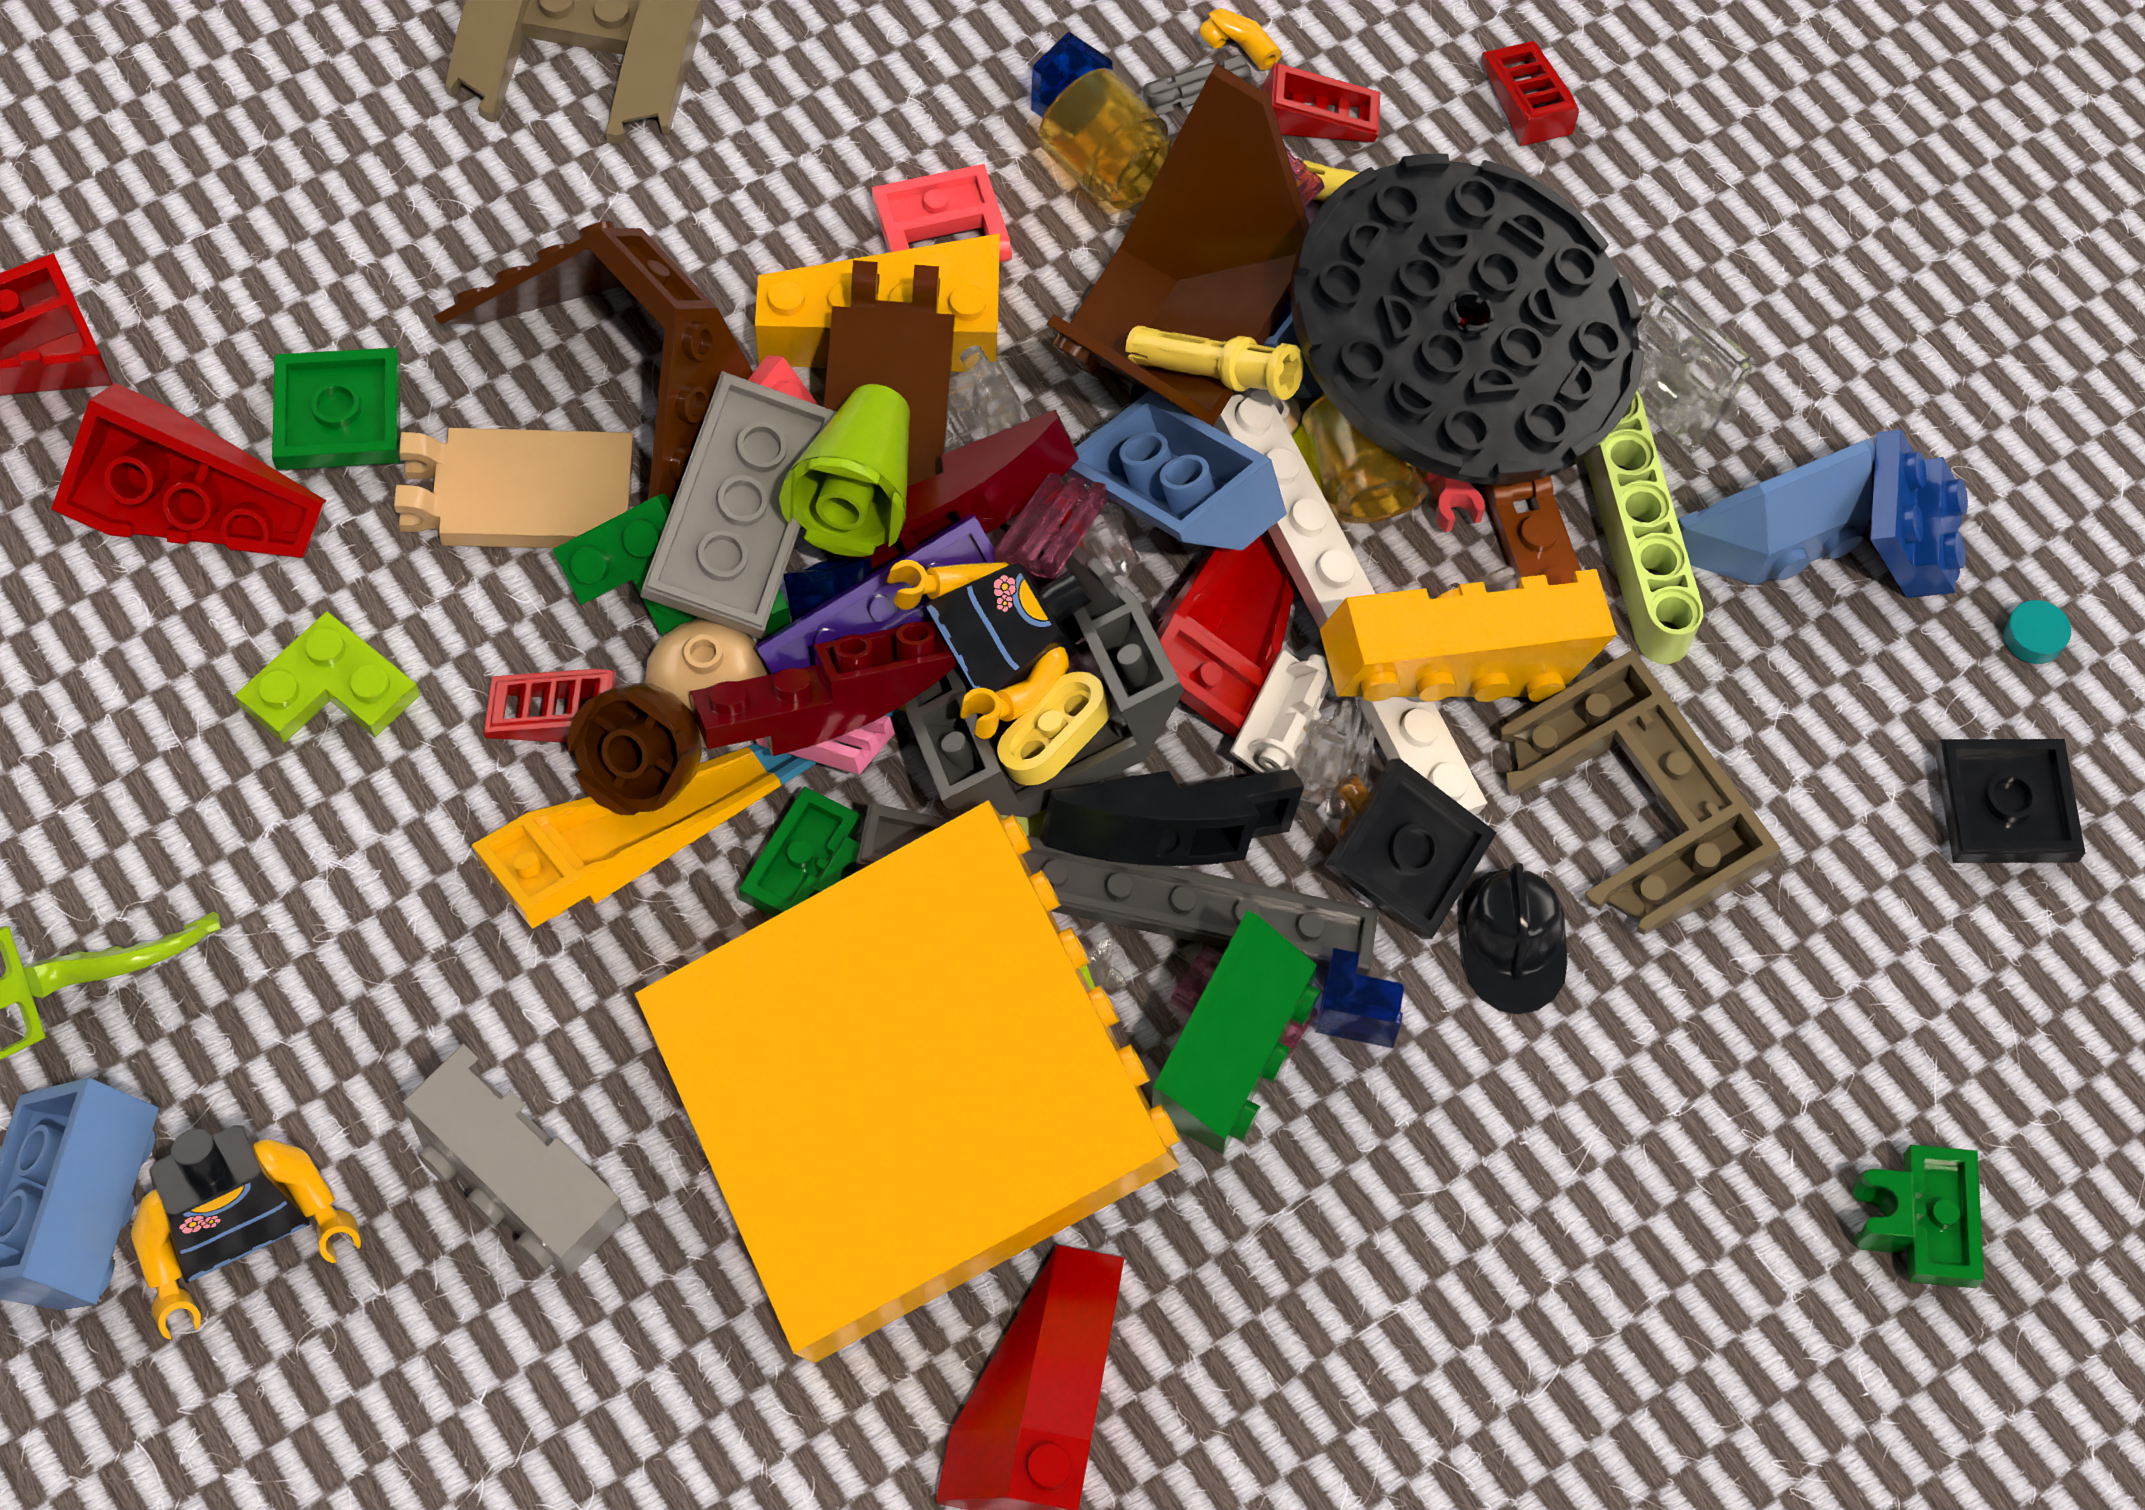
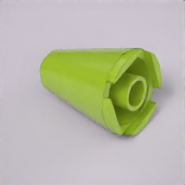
(853, 475)

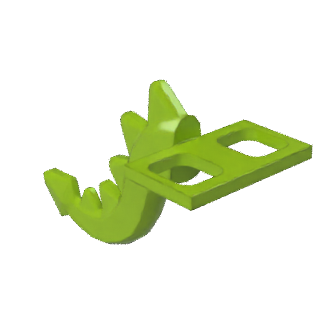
(49, 975)

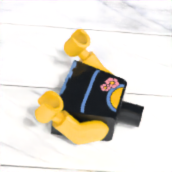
(999, 629)
(222, 1202)

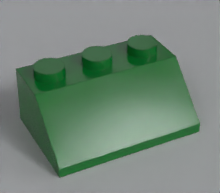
(1236, 1035)

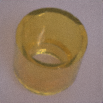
(1105, 138)
(1356, 472)

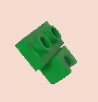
(804, 855)
(1929, 1212)

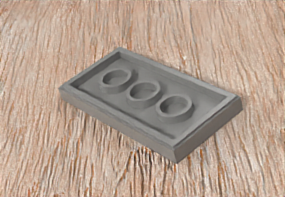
(726, 526)

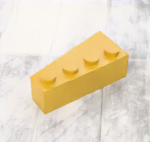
(798, 302)
(1468, 640)

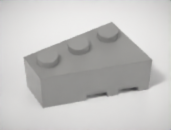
(511, 1166)

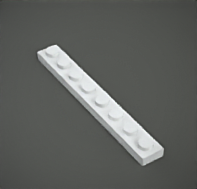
(1330, 572)

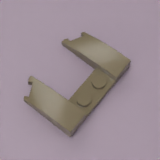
(651, 34)
(1721, 833)

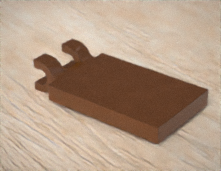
(898, 348)

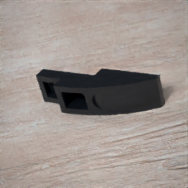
(1164, 825)

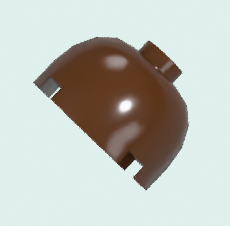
(635, 747)

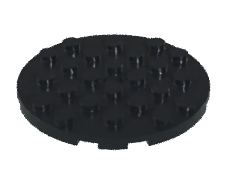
(1472, 402)

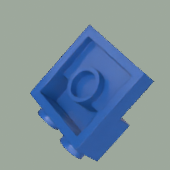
(1917, 517)

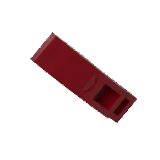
(983, 479)
(844, 690)

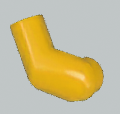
(1245, 32)

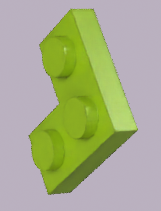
(323, 667)

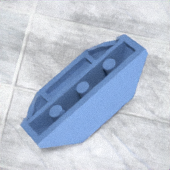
(1786, 519)

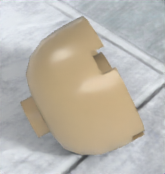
(701, 656)

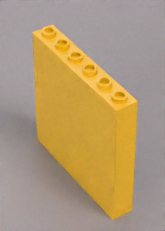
(906, 1081)

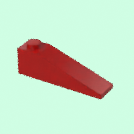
(170, 478)
(1036, 1405)

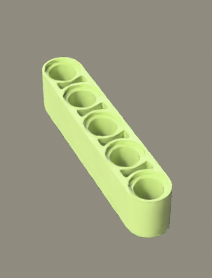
(1644, 545)

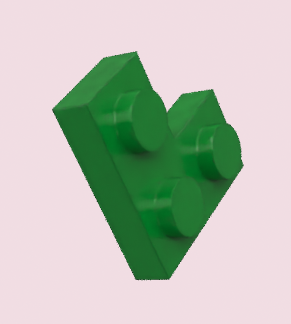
(620, 553)

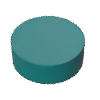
(2037, 632)

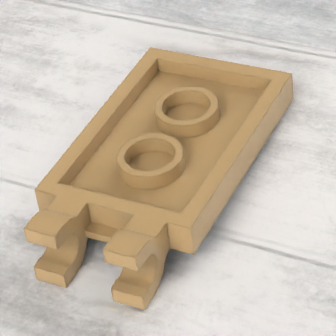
(514, 485)

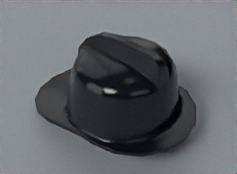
(1514, 940)

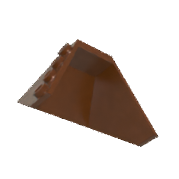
(1203, 251)
(695, 334)

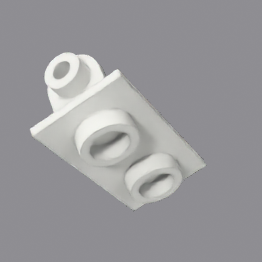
(1275, 719)

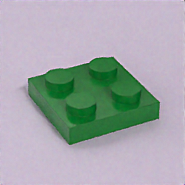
(336, 408)

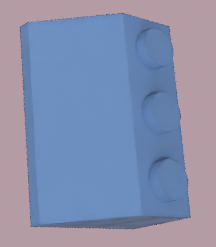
(1182, 475)
(68, 1190)

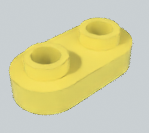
(1055, 729)

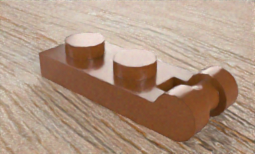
(1534, 539)

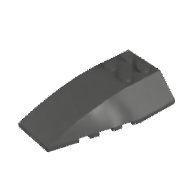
(1112, 644)

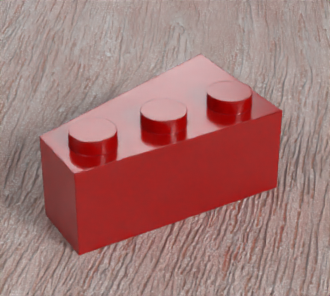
(44, 333)

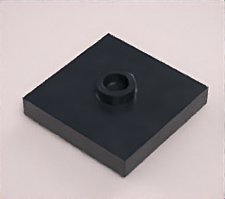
(2009, 801)
(1410, 849)

